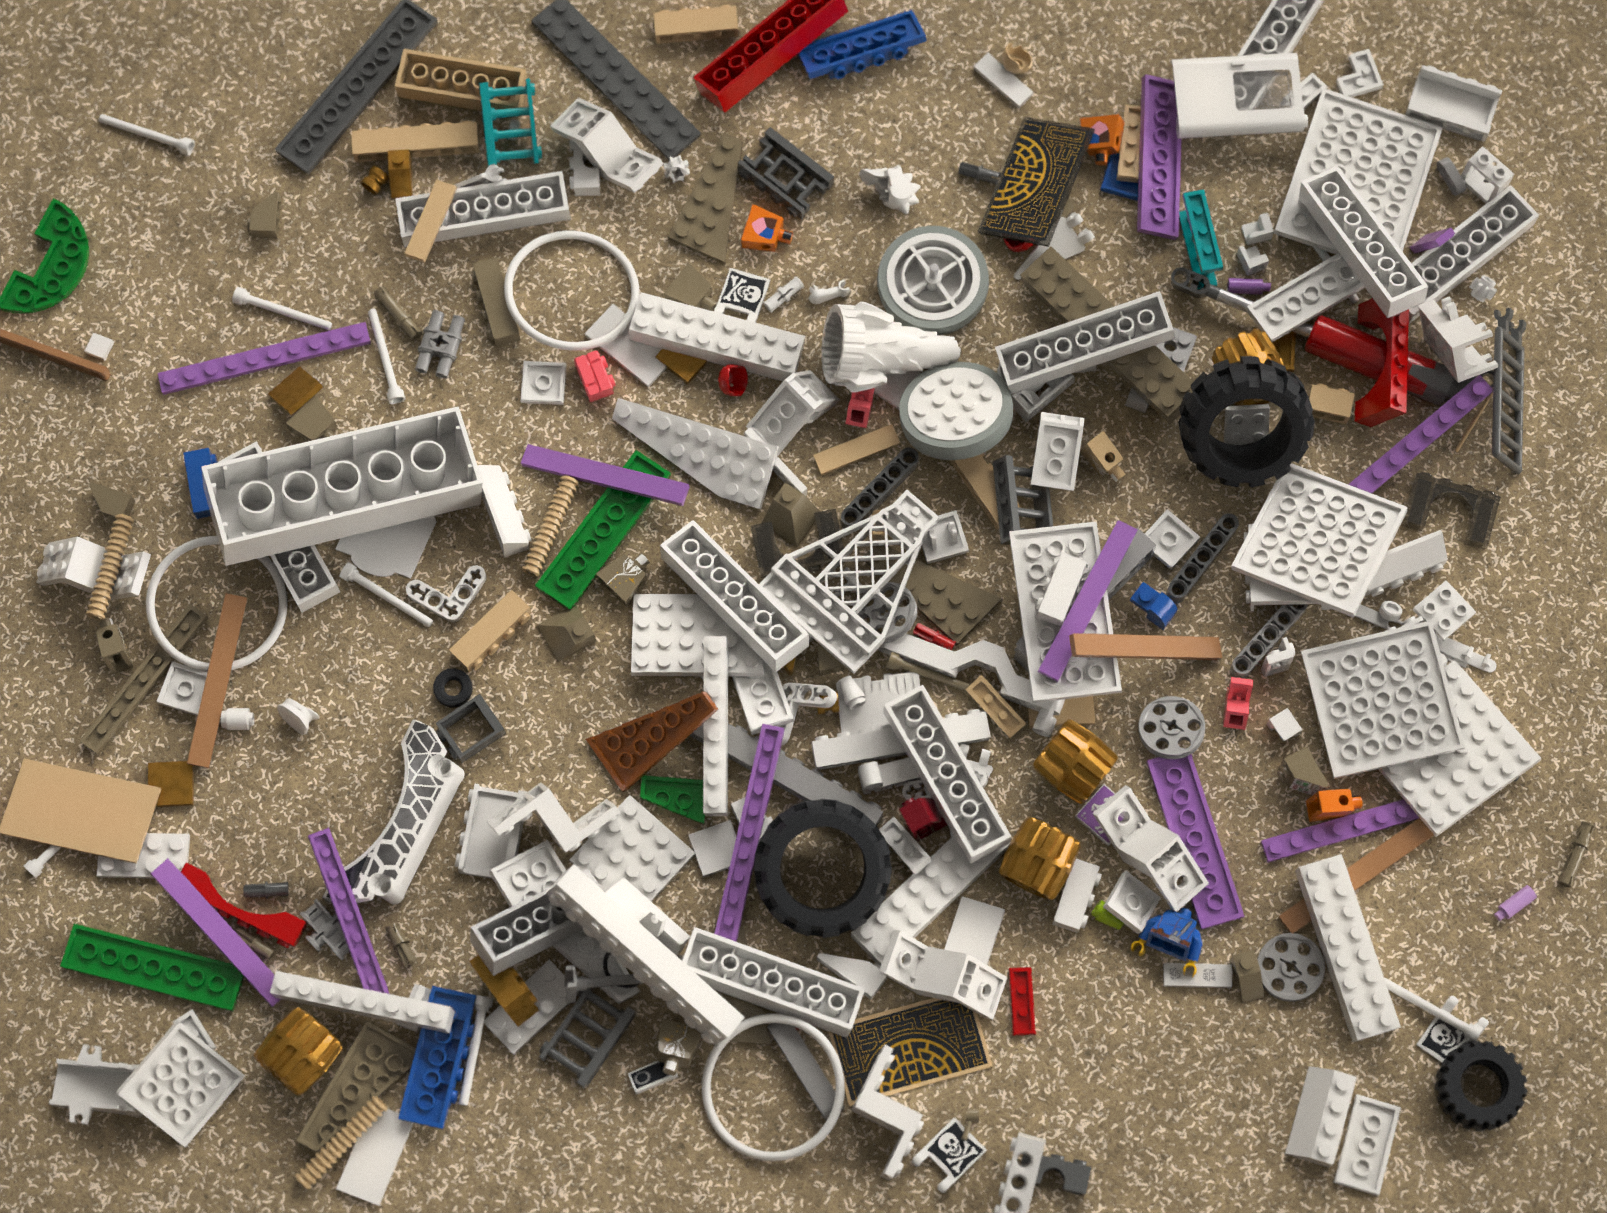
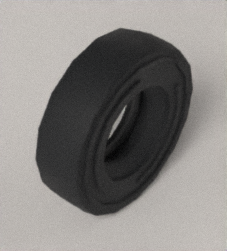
(446, 676)

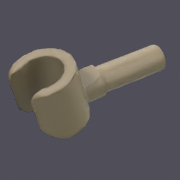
(971, 1116)

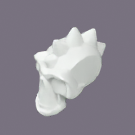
(893, 186)

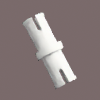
(794, 285)

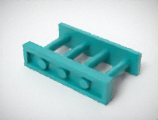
(490, 114)
(1200, 236)

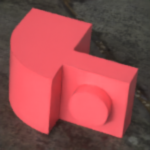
(860, 408)
(1237, 703)

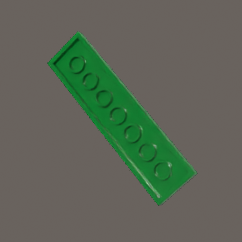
(597, 538)
(152, 967)

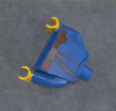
(1173, 935)

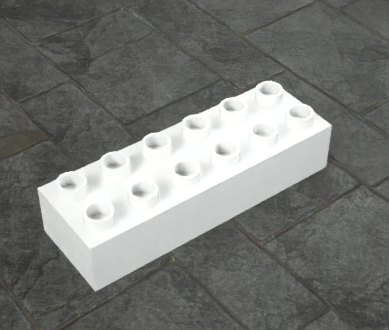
(341, 485)

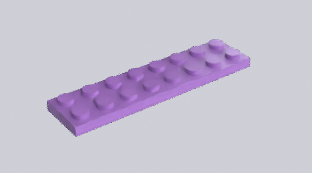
(1159, 160)
(1190, 818)

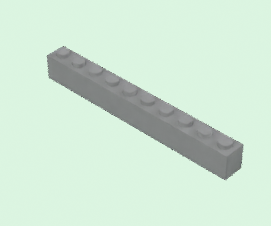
(792, 774)

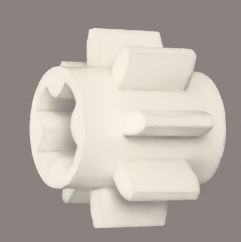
(676, 168)
(1483, 288)

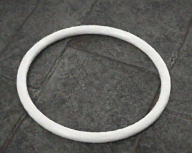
(563, 345)
(173, 652)
(839, 1094)

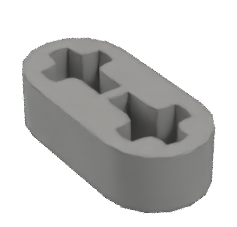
(1451, 176)

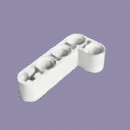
(884, 776)

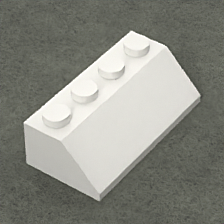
(502, 511)
(1409, 562)
(1321, 1115)

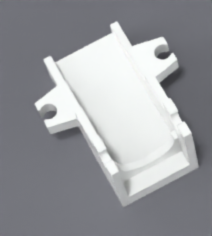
(1449, 336)
(649, 916)
(91, 1086)

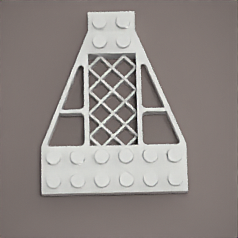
(824, 614)

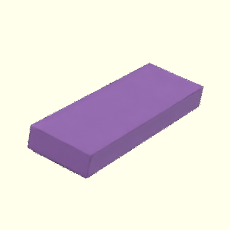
(1432, 240)

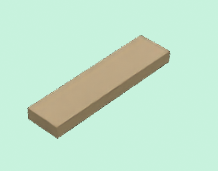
(1130, 145)
(430, 221)
(856, 449)

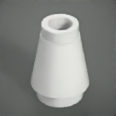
(852, 693)

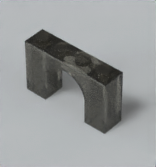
(1481, 506)
(769, 554)

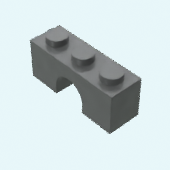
(1074, 1173)

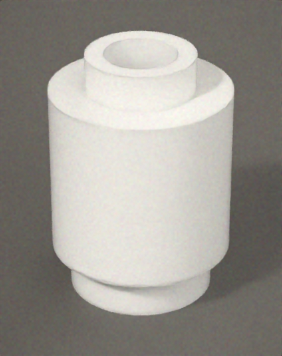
(237, 719)

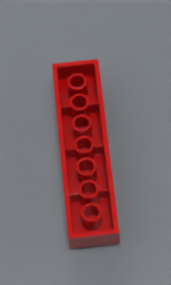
(766, 49)

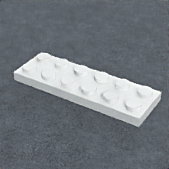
(1305, 297)

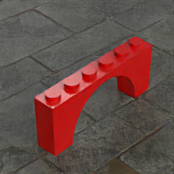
(1389, 393)

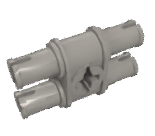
(446, 351)

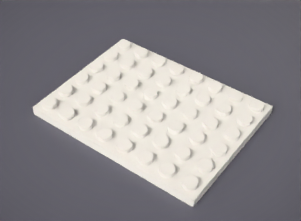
(1379, 154)

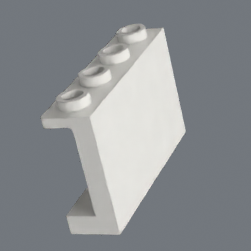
(1453, 102)
(481, 845)

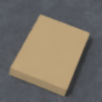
(1076, 709)

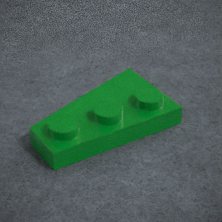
(676, 795)

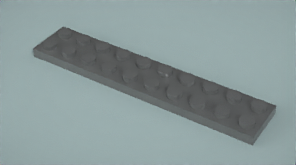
(616, 78)
(355, 86)

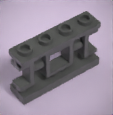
(795, 161)

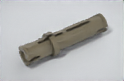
(403, 319)
(1579, 846)

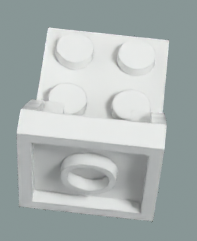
(794, 403)
(1057, 451)

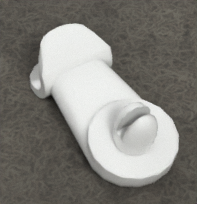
(822, 295)

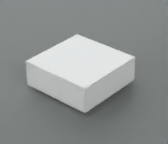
(99, 346)

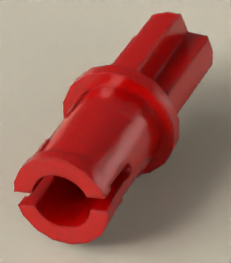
(933, 637)

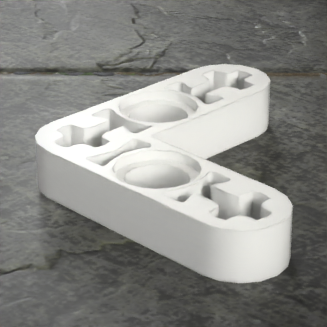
(452, 601)
(797, 699)

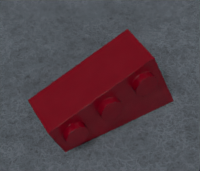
(922, 817)

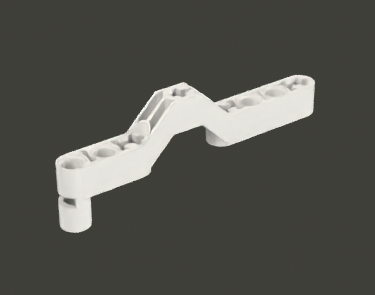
(983, 655)

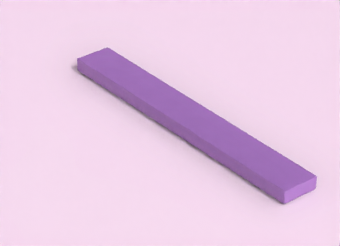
(605, 475)
(1088, 599)
(347, 911)
(216, 929)

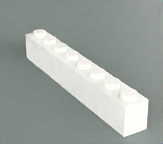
(716, 727)
(884, 743)
(362, 1002)

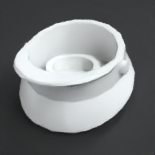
(297, 715)

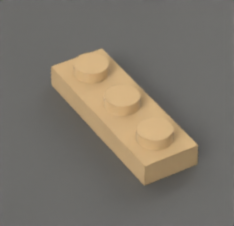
(995, 706)

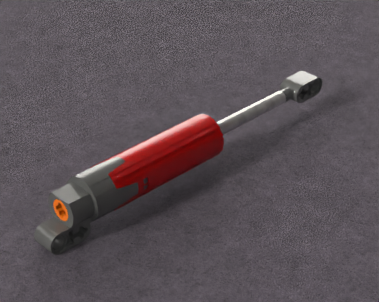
(1347, 346)

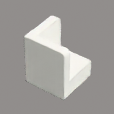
(1258, 231)
(1252, 260)
(1285, 725)

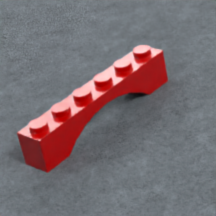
(280, 926)

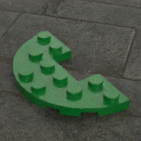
(60, 268)

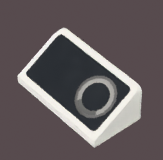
(649, 1077)

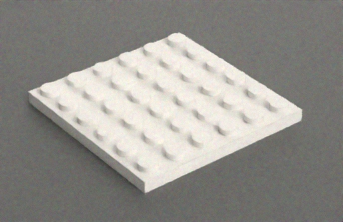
(1319, 539)
(1382, 699)
(1457, 782)

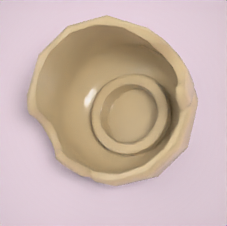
(1016, 59)

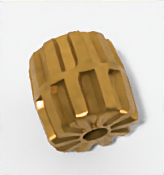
(1247, 344)
(1075, 761)
(1039, 858)
(298, 1051)

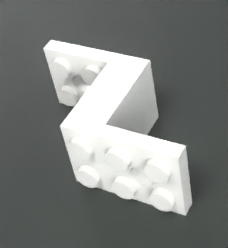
(606, 145)
(78, 563)
(554, 818)
(1150, 848)
(943, 974)
(888, 1113)

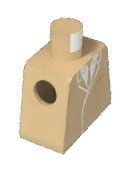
(1100, 449)

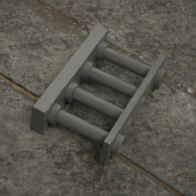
(1007, 498)
(597, 1055)

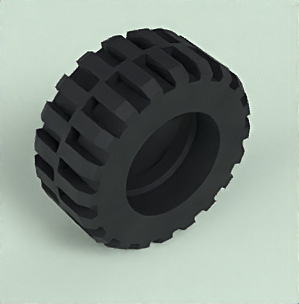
(1502, 1065)

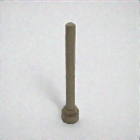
(897, 662)

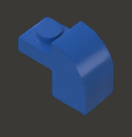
(1158, 606)

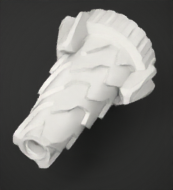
(866, 344)

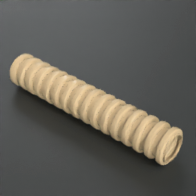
(550, 526)
(109, 568)
(341, 1142)

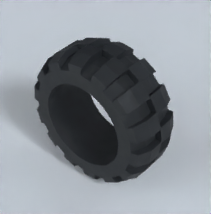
(1252, 461)
(837, 919)

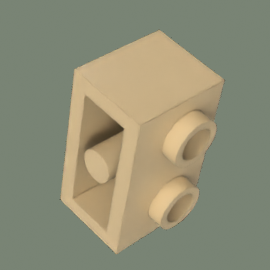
(1331, 403)

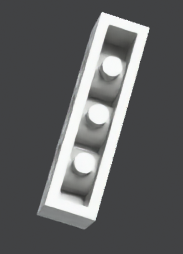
(1034, 1148)

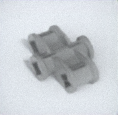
(326, 929)

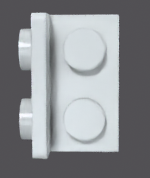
(1279, 660)

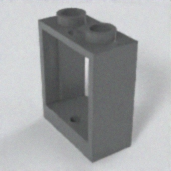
(461, 712)

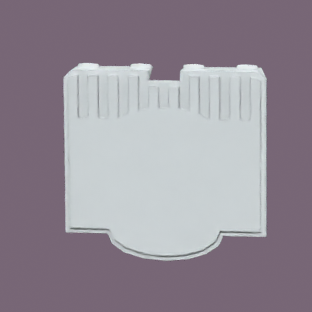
(389, 548)
(877, 695)

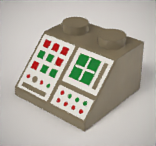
(1302, 773)

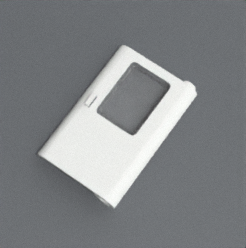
(1238, 95)

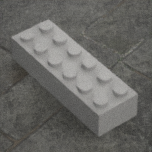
(522, 931)

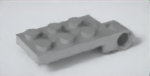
(1183, 344)

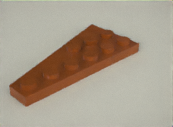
(643, 742)

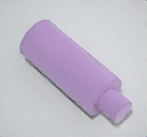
(1515, 903)

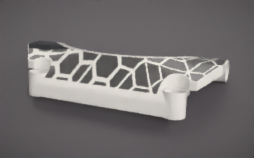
(425, 797)

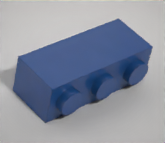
(193, 464)

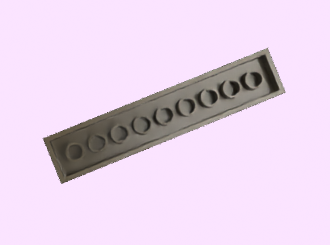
(1073, 297)

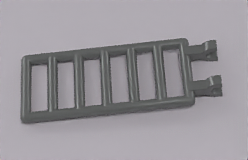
(1517, 384)

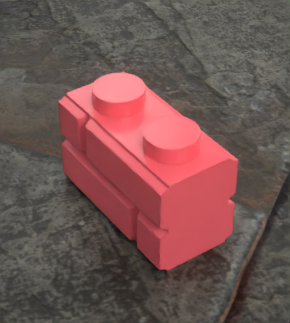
(594, 376)

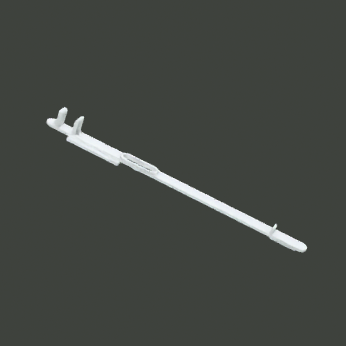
(1450, 648)

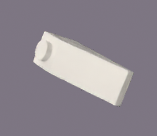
(855, 972)

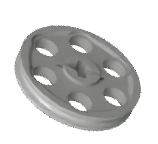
(878, 621)
(1166, 720)
(1301, 962)

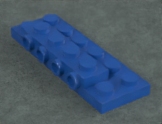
(862, 46)
(438, 1063)

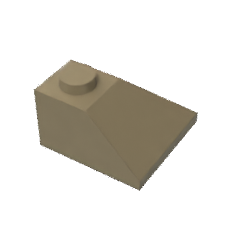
(791, 514)
(567, 632)

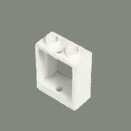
(1480, 169)

